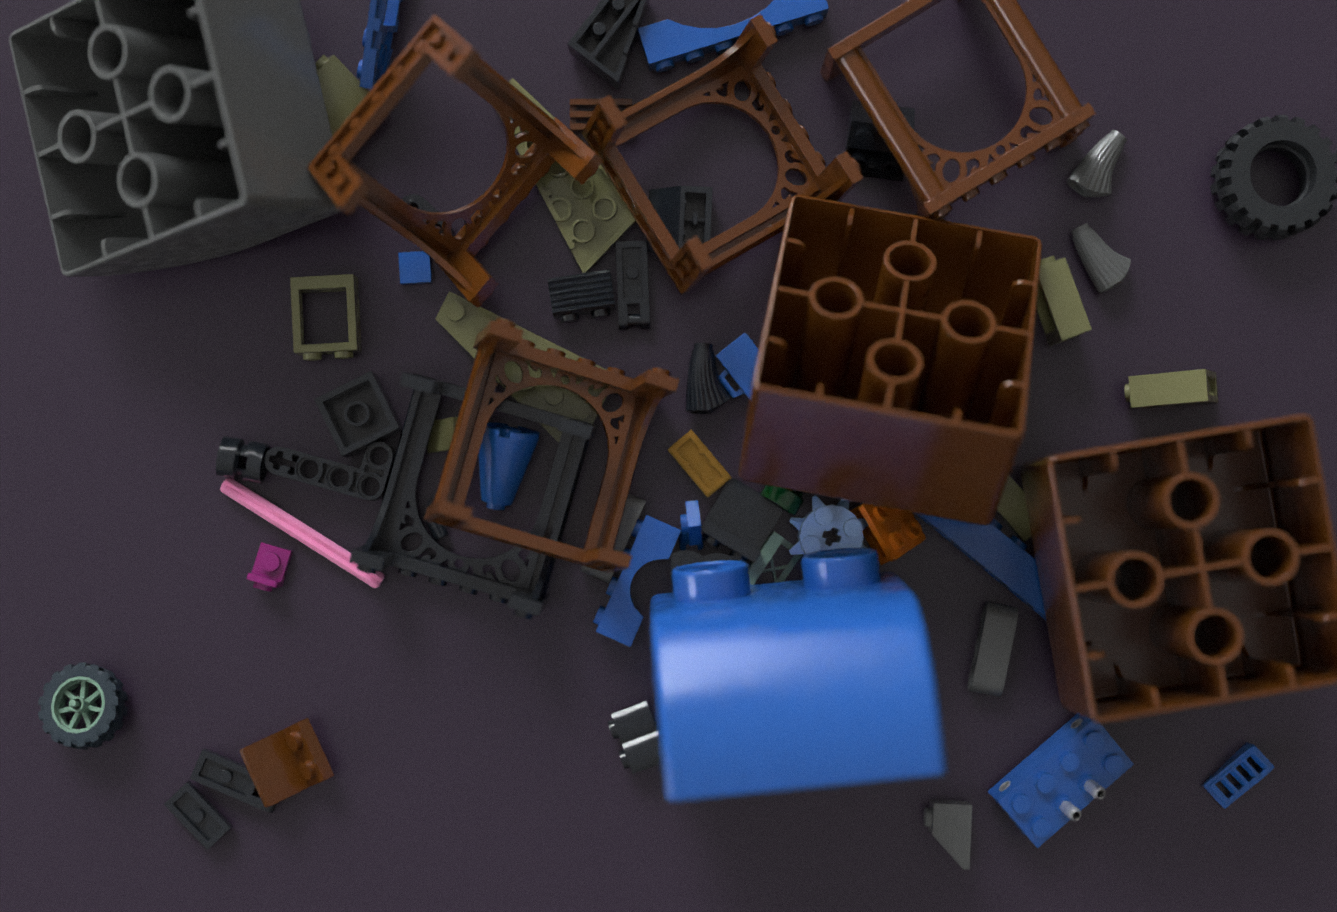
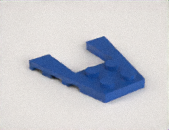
(377, 41)

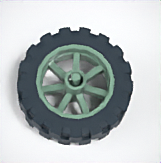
(61, 687)

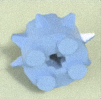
(823, 519)

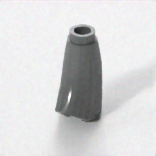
(1095, 171)
(1101, 263)

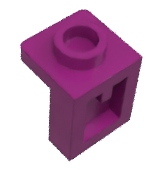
(270, 567)

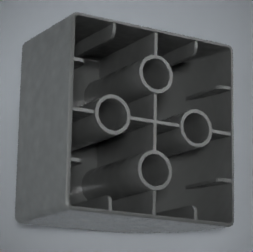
(172, 128)

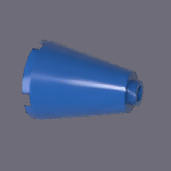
(504, 461)

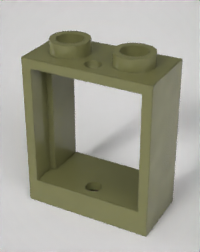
(321, 284)
(1059, 302)

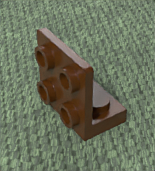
(286, 762)

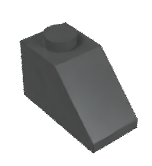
(951, 826)

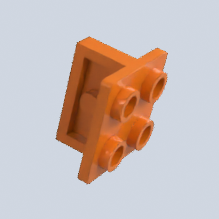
(889, 530)

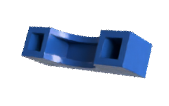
(620, 617)

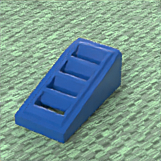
(1239, 758)

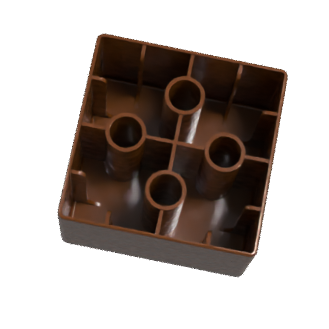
(1186, 569)

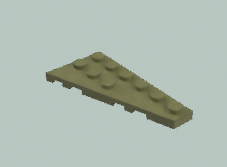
(587, 214)

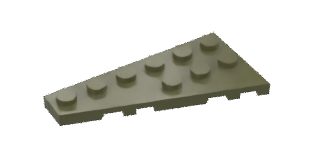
(466, 321)

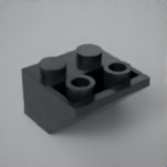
(868, 146)
(684, 212)

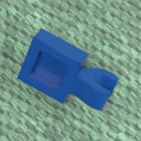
(691, 526)

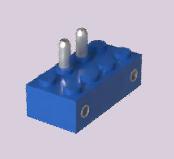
(1060, 778)

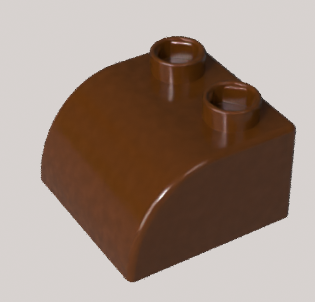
(893, 360)

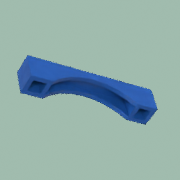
(672, 42)

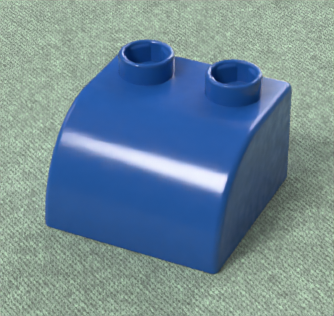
(793, 679)

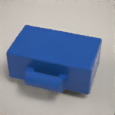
(740, 363)

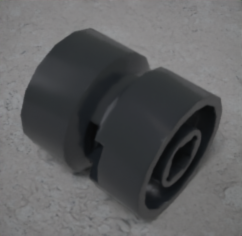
(232, 457)

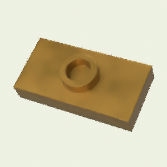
(699, 463)

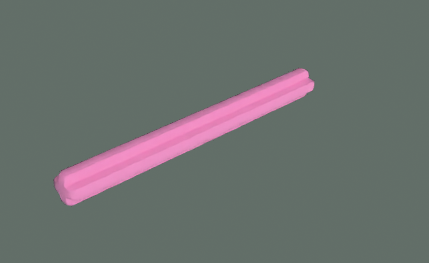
(297, 530)

